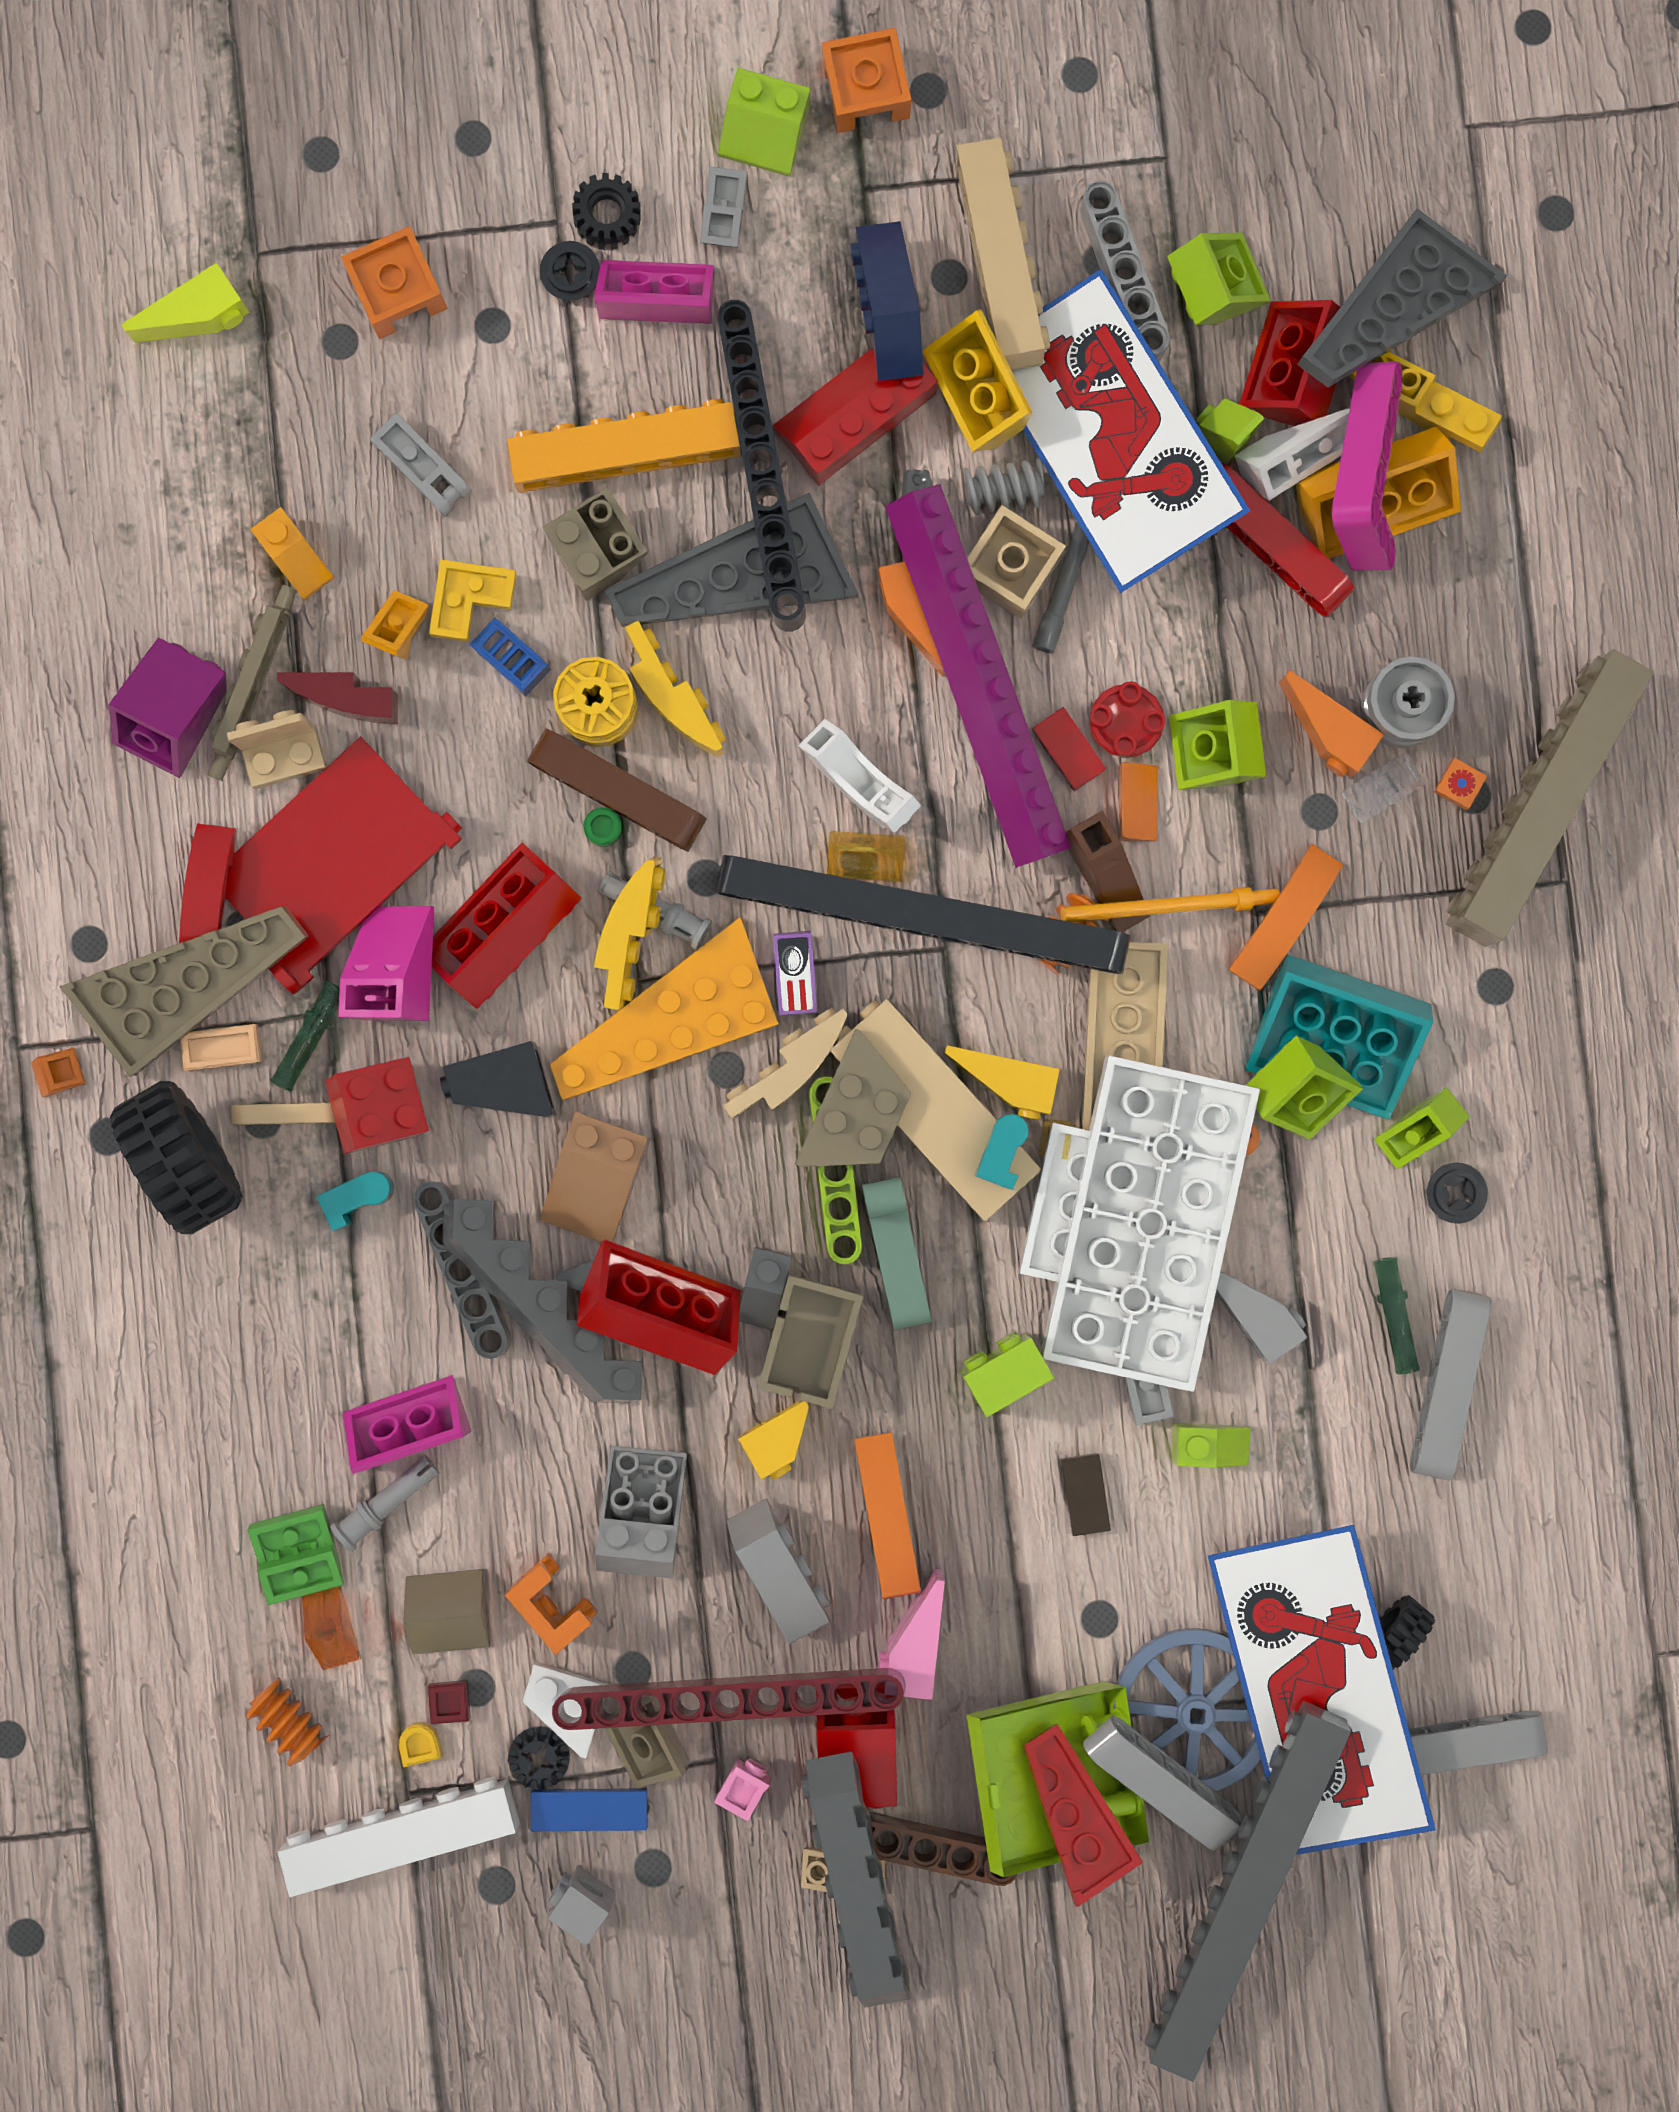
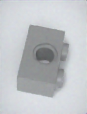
(580, 1904)

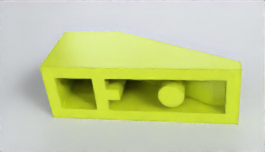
(195, 308)

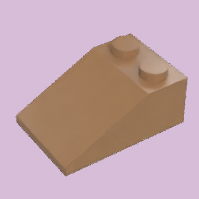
(594, 1178)

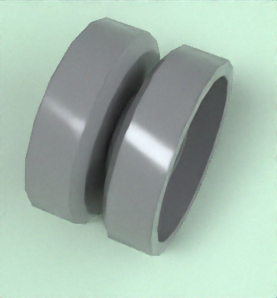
(1410, 722)

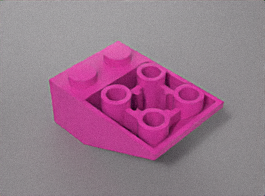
(390, 967)

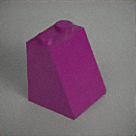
(166, 706)

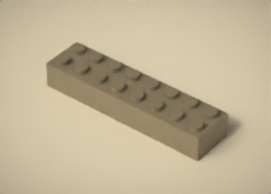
(1548, 797)

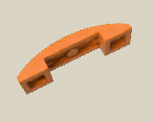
(1286, 917)

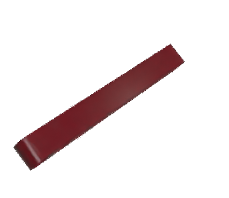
(711, 1709)

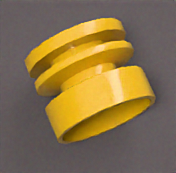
(601, 723)

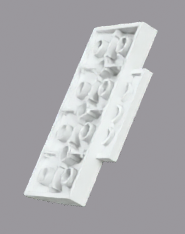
(1139, 1221)

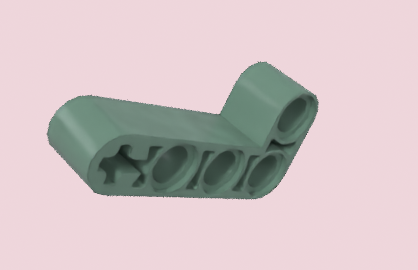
(896, 1253)

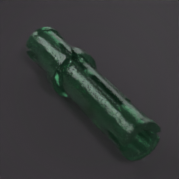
(285, 1075)
(1396, 1315)

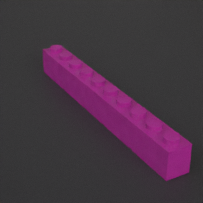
(977, 675)

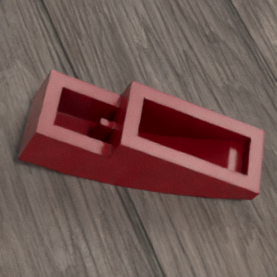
(343, 695)

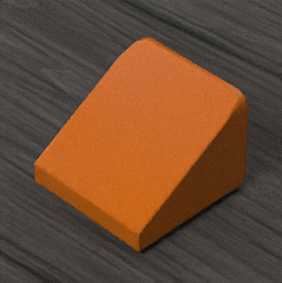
(57, 1072)

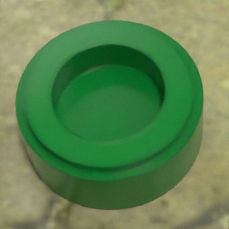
(602, 827)

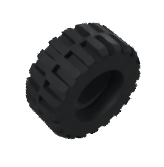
(175, 1157)

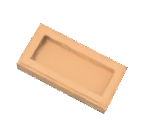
(221, 1047)

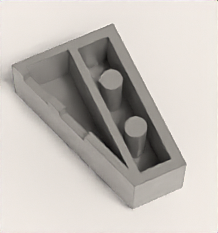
(777, 1571)

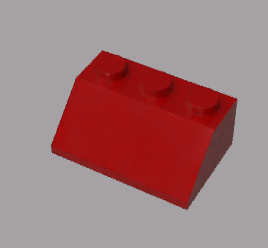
(1275, 381)

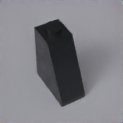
(501, 1081)

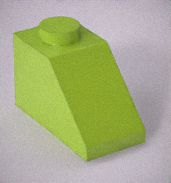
(1228, 428)
(1422, 1128)
(1210, 1445)

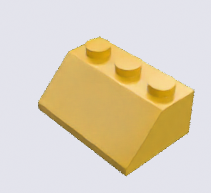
(978, 383)

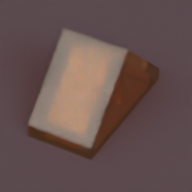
(329, 1628)

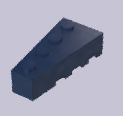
(888, 300)

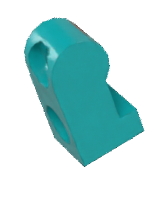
(1007, 1135)
(364, 1190)

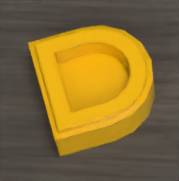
(419, 1744)

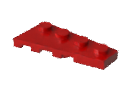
(1080, 1821)

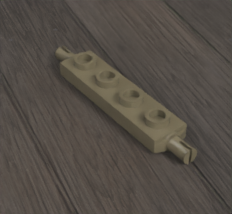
(254, 668)

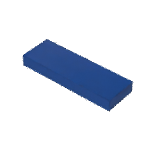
(589, 1809)

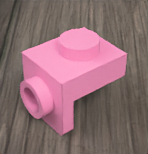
(743, 1788)

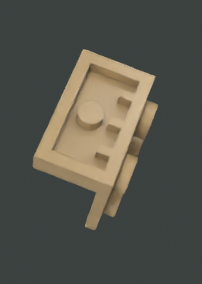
(279, 748)

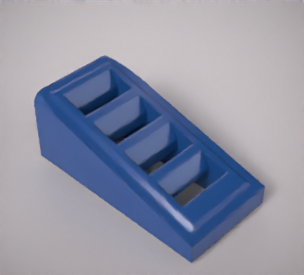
(531, 677)

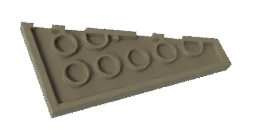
(168, 993)

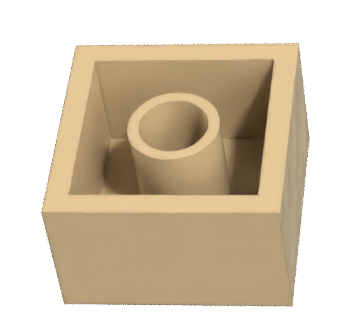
(1013, 561)

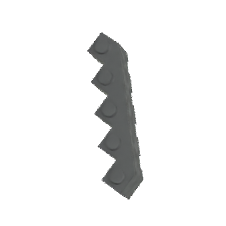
(536, 1304)
(855, 1879)

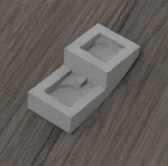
(724, 207)

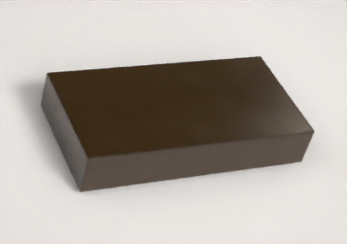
(1085, 1494)

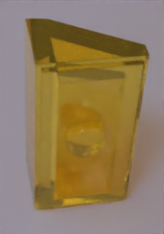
(866, 856)

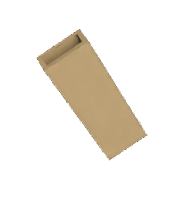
(941, 1113)

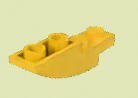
(1437, 406)
(676, 705)
(630, 916)

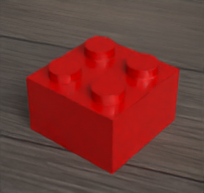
(376, 1105)

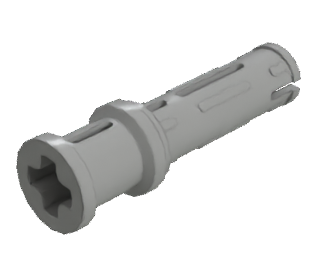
(672, 918)
(370, 1513)

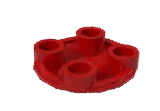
(1127, 720)

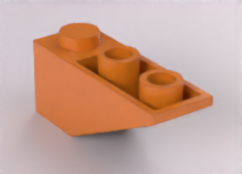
(905, 610)

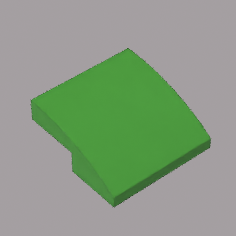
(296, 1554)

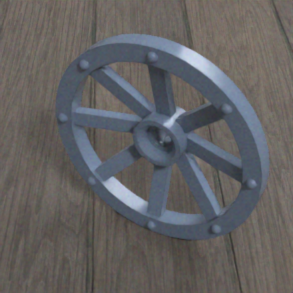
(1195, 1699)

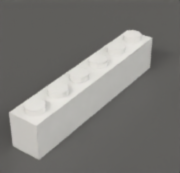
(398, 1837)

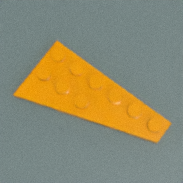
(689, 1010)

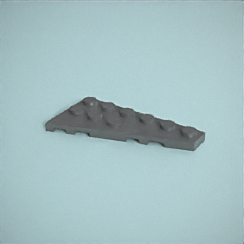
(1407, 290)
(729, 576)

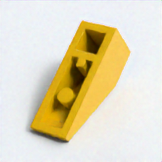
(1013, 1081)

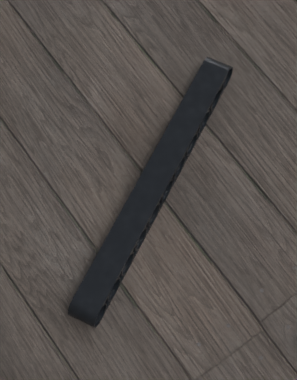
(923, 914)

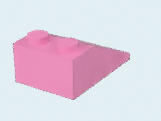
(915, 1641)

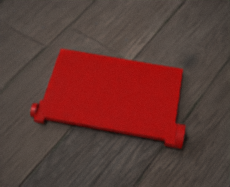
(336, 855)

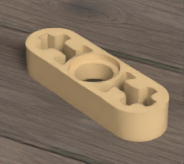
(282, 1114)

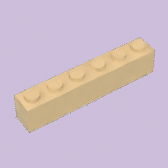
(1000, 252)

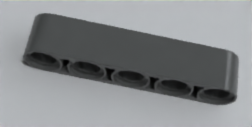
(461, 1289)

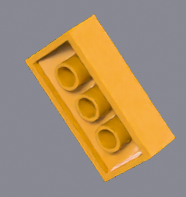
(1417, 489)

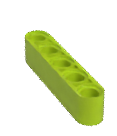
(829, 1190)

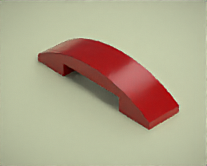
(206, 880)

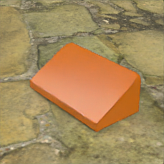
(1138, 802)

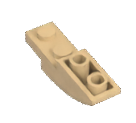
(803, 1056)

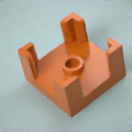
(866, 77)
(393, 280)
(542, 1612)

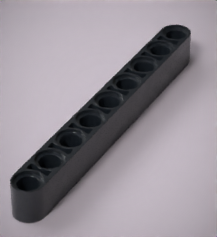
(756, 448)

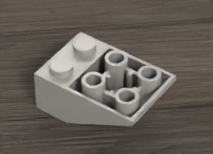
(641, 1512)

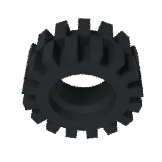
(612, 190)
(1405, 1628)

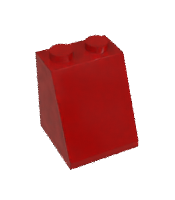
(872, 1742)

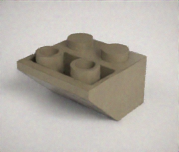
(595, 543)

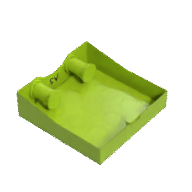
(1009, 1802)

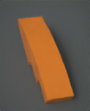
(887, 1516)

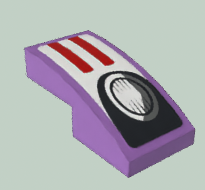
(795, 972)

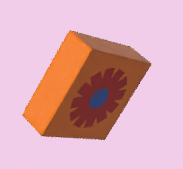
(1460, 784)

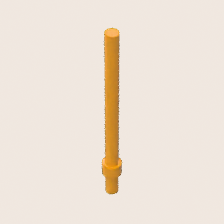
(1238, 899)

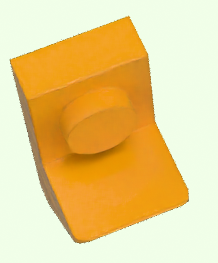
(396, 624)

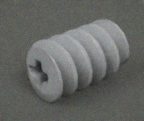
(1004, 487)

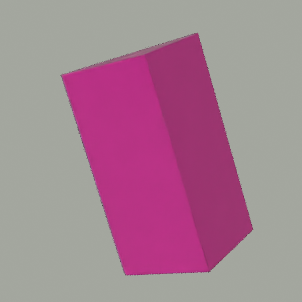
(655, 291)
(405, 1424)

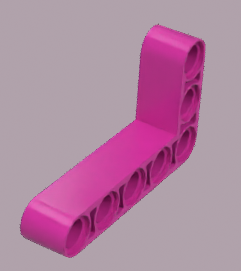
(1364, 468)

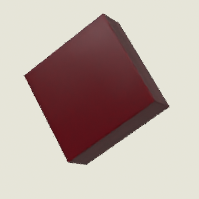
(449, 1702)

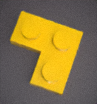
(461, 588)

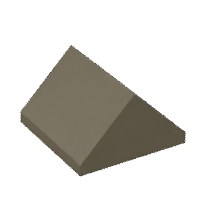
(446, 1611)
(650, 1751)

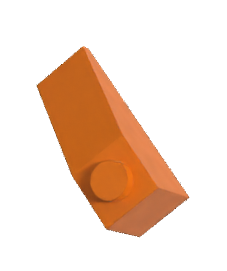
(1334, 730)

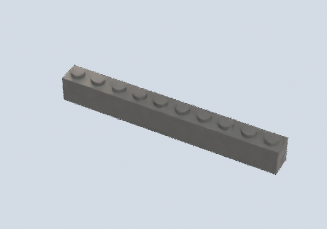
(1247, 1890)

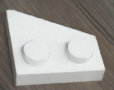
(543, 1689)

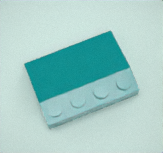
(1357, 1023)

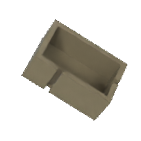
(811, 1341)

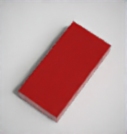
(1068, 749)

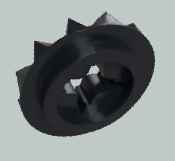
(555, 262)
(1473, 1188)
(531, 1741)

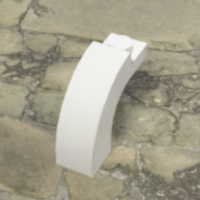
(858, 777)

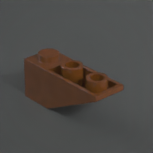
(1105, 866)

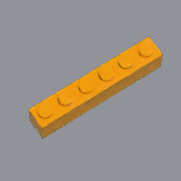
(623, 446)

